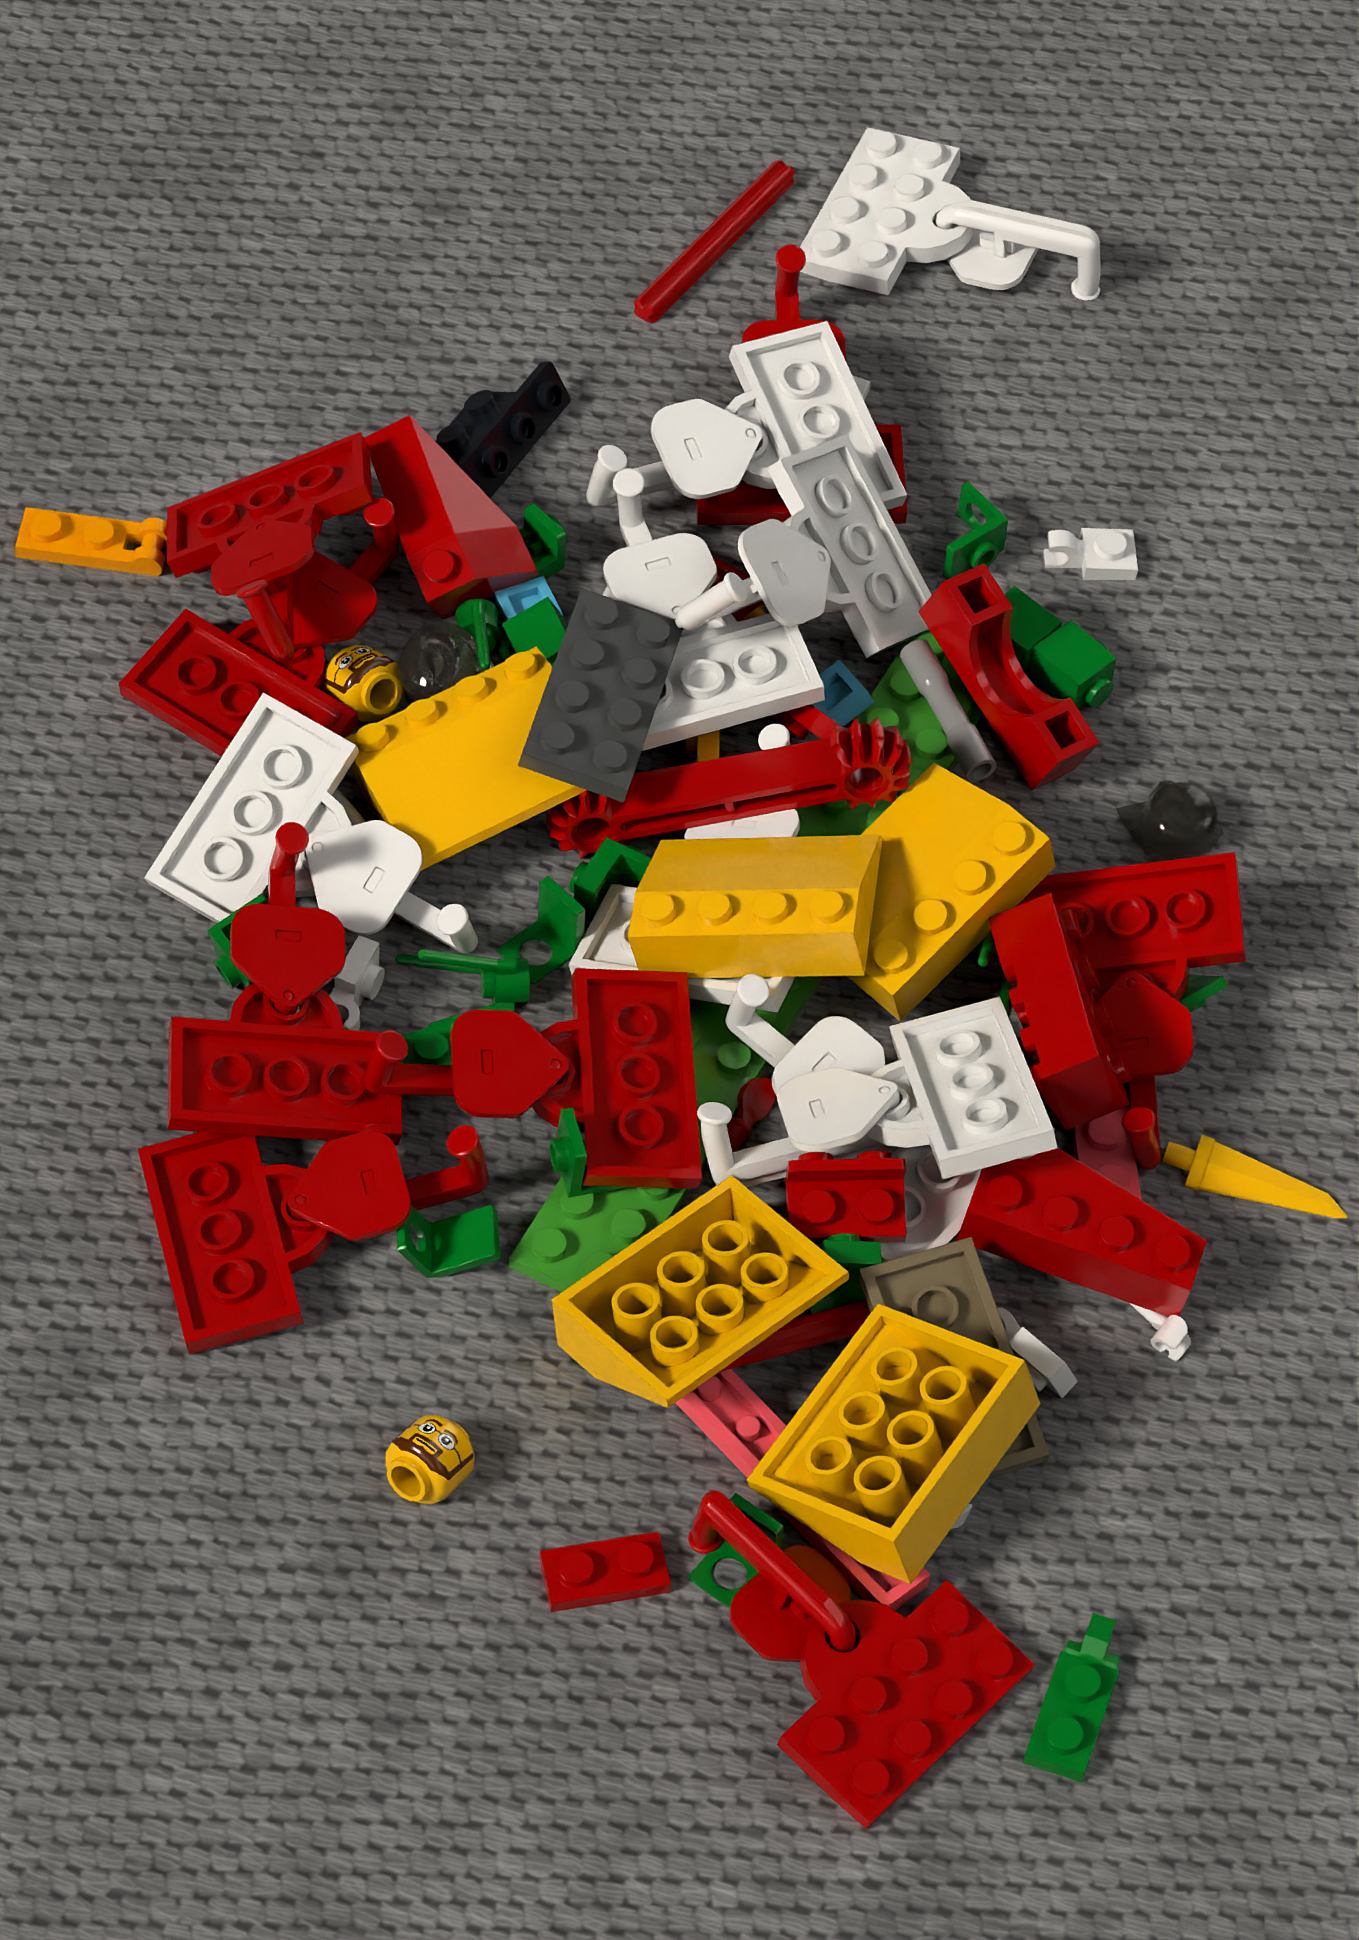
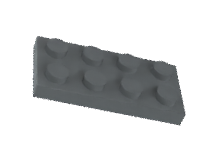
(601, 695)

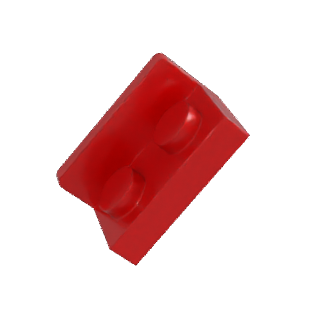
(847, 1196)

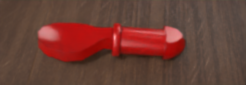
(754, 1102)

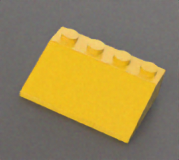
(452, 760)
(942, 872)
(757, 906)
(692, 1295)
(897, 1440)

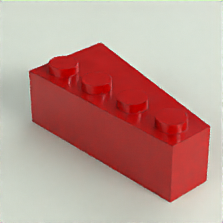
(1058, 1011)
(1083, 1230)

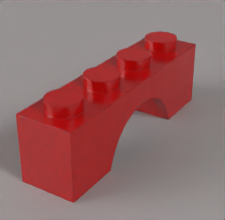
(973, 629)

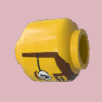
(364, 682)
(429, 1459)

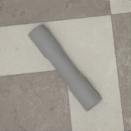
(961, 734)

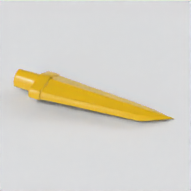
(1233, 1174)

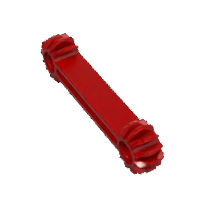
(852, 765)

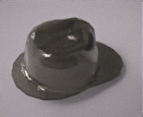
(436, 660)
(1173, 822)

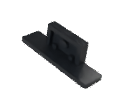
(502, 427)

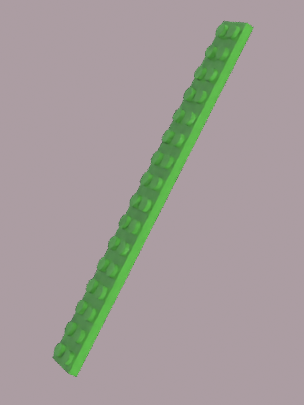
(587, 1230)

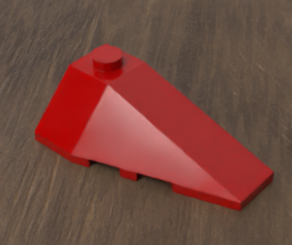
(446, 522)

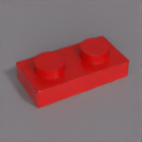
(604, 1571)

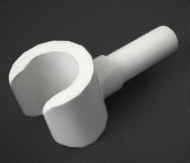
(1171, 1333)

